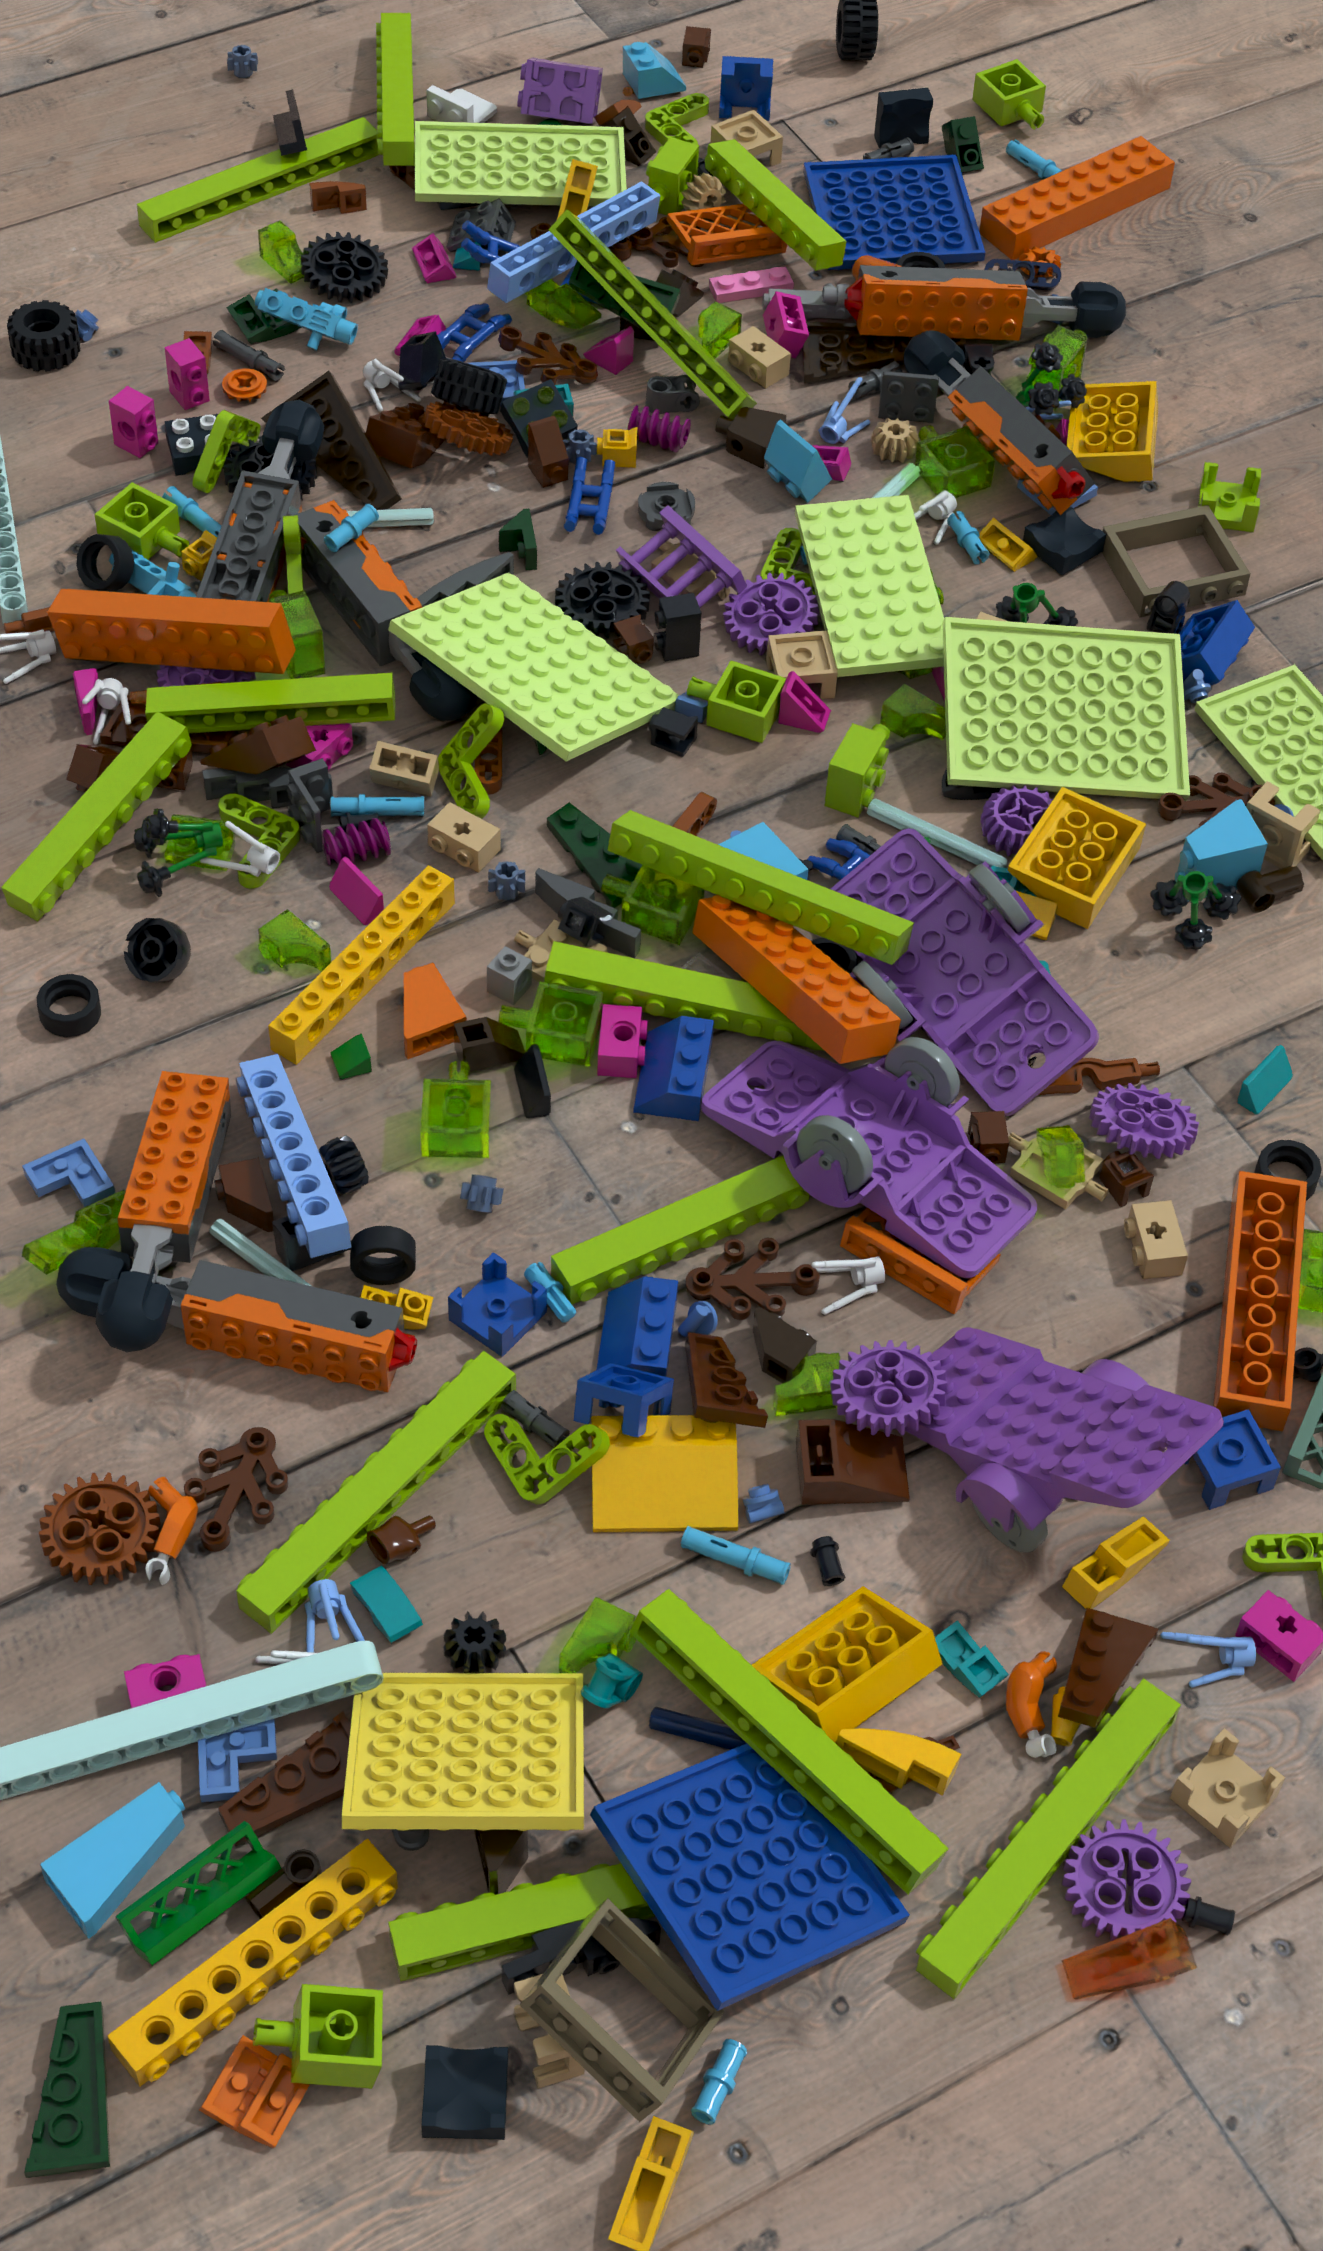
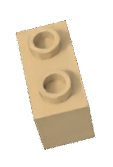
(759, 357)
(404, 768)
(464, 837)
(1156, 1239)

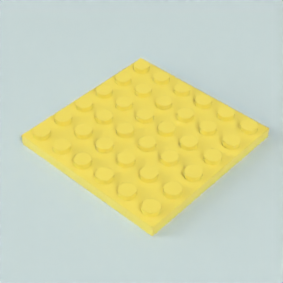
(467, 1753)

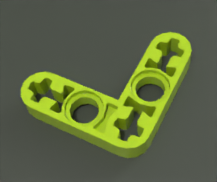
(662, 121)
(226, 428)
(293, 553)
(792, 554)
(484, 726)
(267, 832)
(536, 1468)
(1285, 1563)

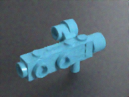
(321, 320)
(156, 580)

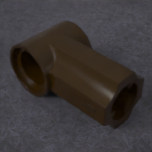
(1263, 890)
(283, 1882)

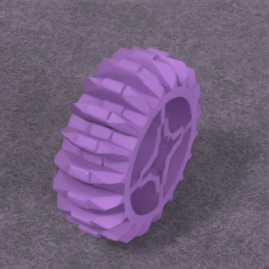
(1012, 816)

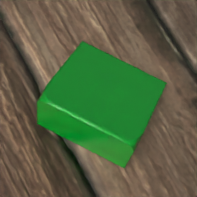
(352, 1058)

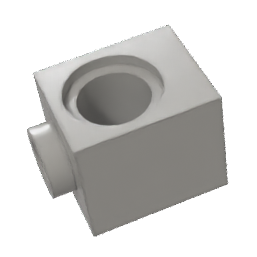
(509, 975)

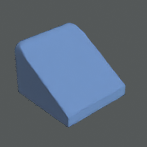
(691, 706)

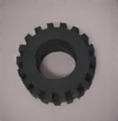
(856, 29)
(43, 335)
(469, 386)

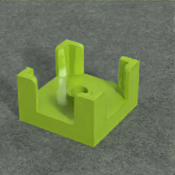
(1231, 503)

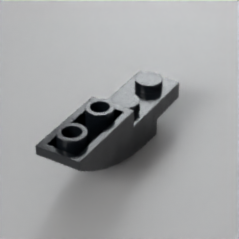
(550, 1942)

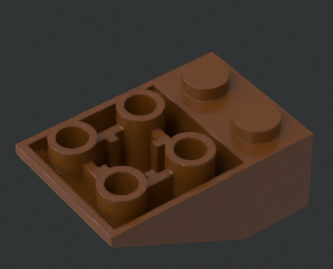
(402, 435)
(264, 748)
(848, 1464)

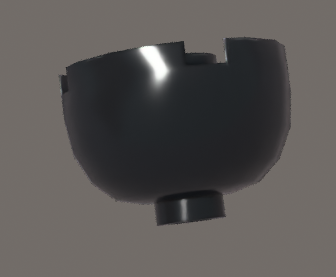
(157, 950)

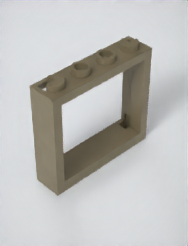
(1170, 528)
(591, 2043)

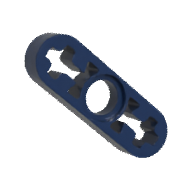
(1043, 267)

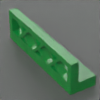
(200, 1906)

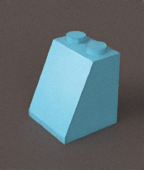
(763, 845)
(1224, 846)

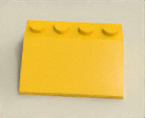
(1116, 430)
(1077, 855)
(666, 1478)
(851, 1661)

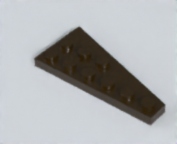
(840, 351)
(345, 447)

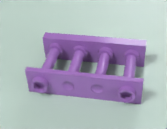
(690, 542)

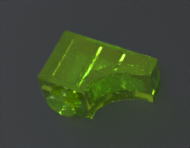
(281, 250)
(717, 326)
(913, 713)
(292, 941)
(1061, 1155)
(810, 1388)
(600, 1632)

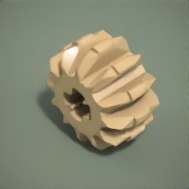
(703, 193)
(894, 440)

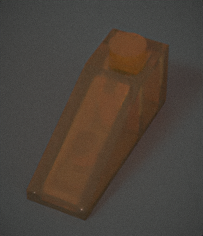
(1131, 1961)

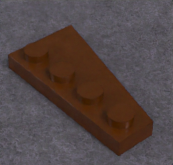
(120, 734)
(717, 1386)
(1102, 1664)
(296, 1784)

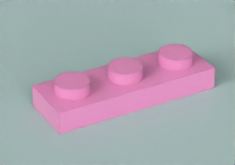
(749, 284)

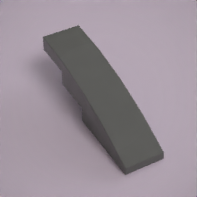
(469, 578)
(257, 787)
(557, 890)

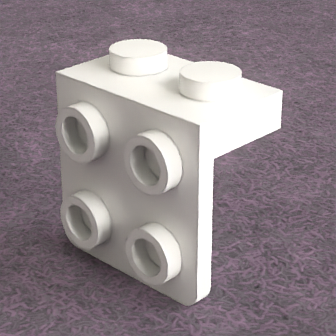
(458, 106)

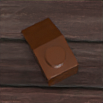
(547, 452)
(89, 764)
(245, 1192)

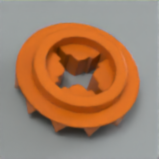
(1040, 255)
(244, 377)

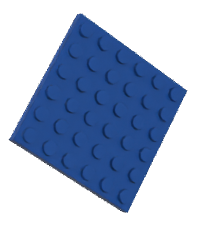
(896, 207)
(745, 1873)

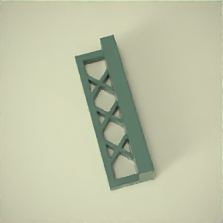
(1305, 1439)

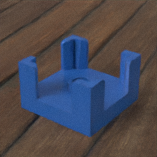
(746, 84)
(497, 1308)
(624, 1387)
(1235, 1459)

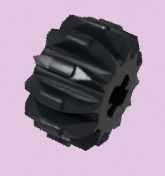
(344, 1165)
(474, 1643)

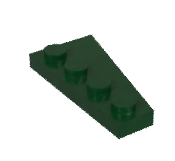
(589, 847)

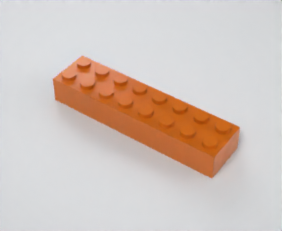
(1076, 197)
(172, 630)
(798, 980)
(1261, 1299)

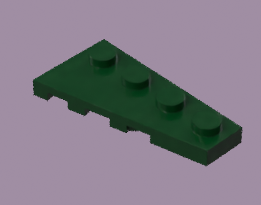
(588, 286)
(74, 2105)

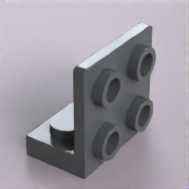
(490, 217)
(908, 396)
(309, 797)

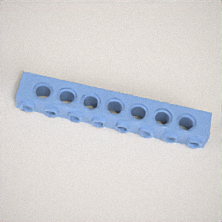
(547, 257)
(293, 1156)

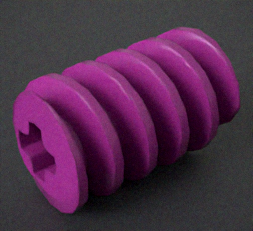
(659, 430)
(356, 841)

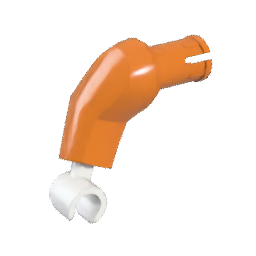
(176, 1528)
(1022, 1700)

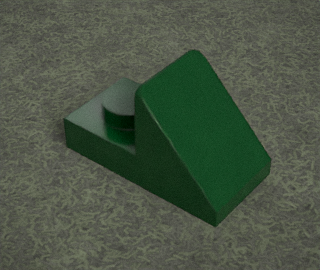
(520, 537)

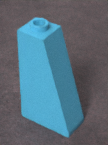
(113, 1856)

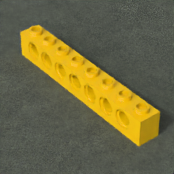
(361, 965)
(359, 1867)

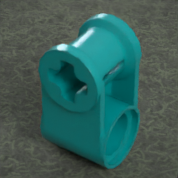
(612, 1682)

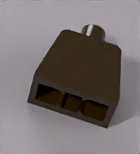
(749, 433)

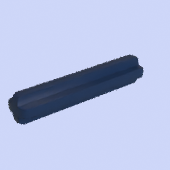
(694, 1728)

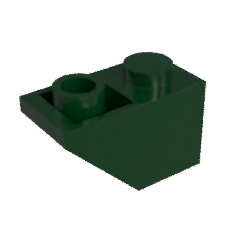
(963, 141)

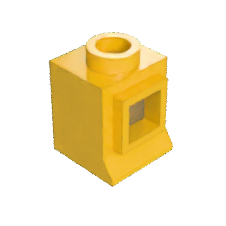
(618, 446)
(197, 555)

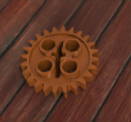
(467, 428)
(99, 1528)

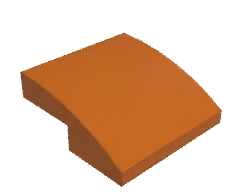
(255, 2093)

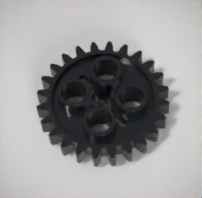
(344, 267)
(256, 458)
(602, 597)

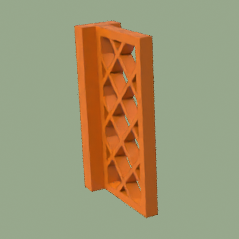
(725, 242)
(907, 1263)

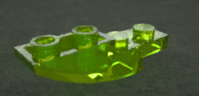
(562, 305)
(92, 1227)

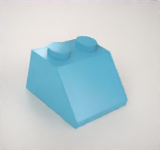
(649, 71)
(795, 463)

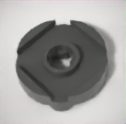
(665, 493)

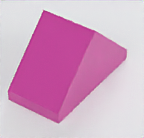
(614, 351)
(801, 706)

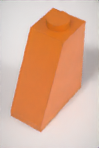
(428, 1011)

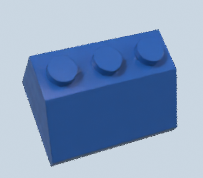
(1213, 640)
(675, 1069)
(639, 1325)

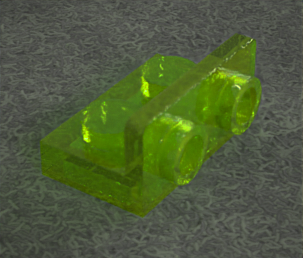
(181, 849)

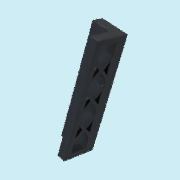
(289, 128)

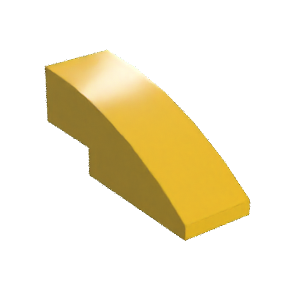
(578, 188)
(1114, 1563)
(899, 1756)
(651, 2185)

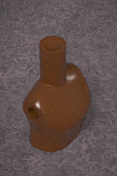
(398, 1538)

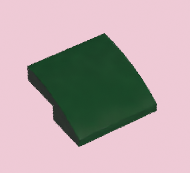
(258, 325)

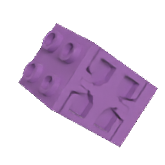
(560, 90)

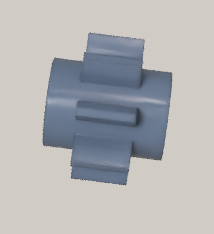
(242, 61)
(580, 444)
(506, 880)
(481, 1193)

